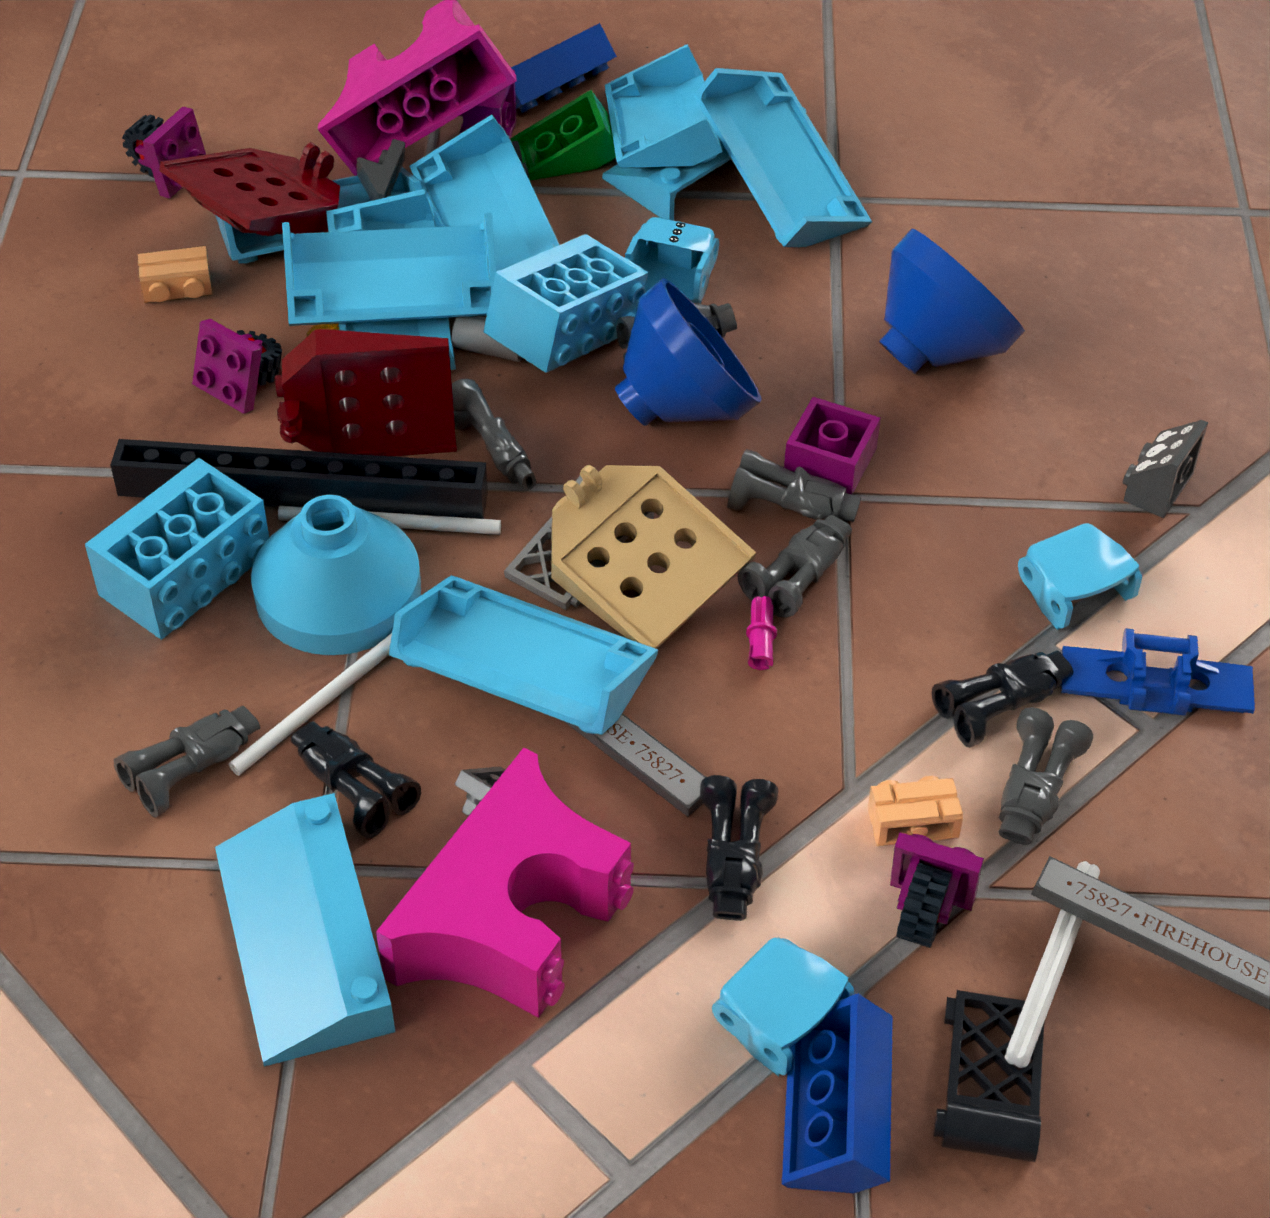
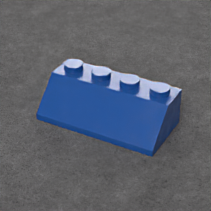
(561, 65)
(840, 1101)

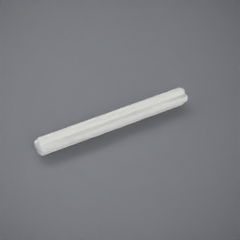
(1045, 983)

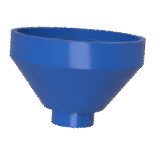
(941, 309)
(681, 364)

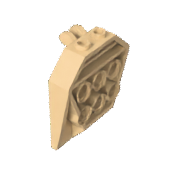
(613, 506)

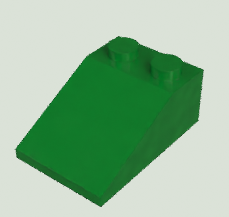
(568, 140)

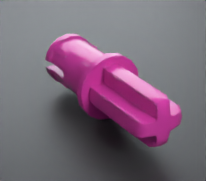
(761, 633)

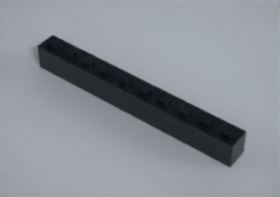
(298, 476)

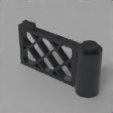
(989, 1121)

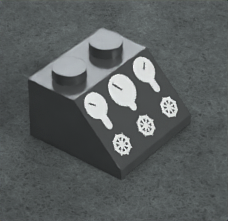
(1164, 468)

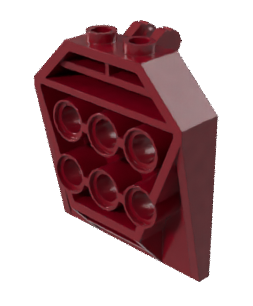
(261, 188)
(368, 394)

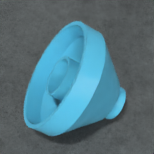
(334, 578)

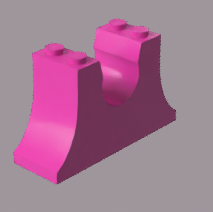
(418, 90)
(507, 855)

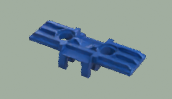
(1159, 689)

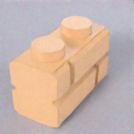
(175, 274)
(917, 807)

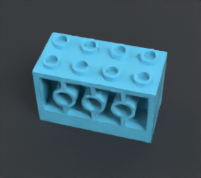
(563, 302)
(178, 548)

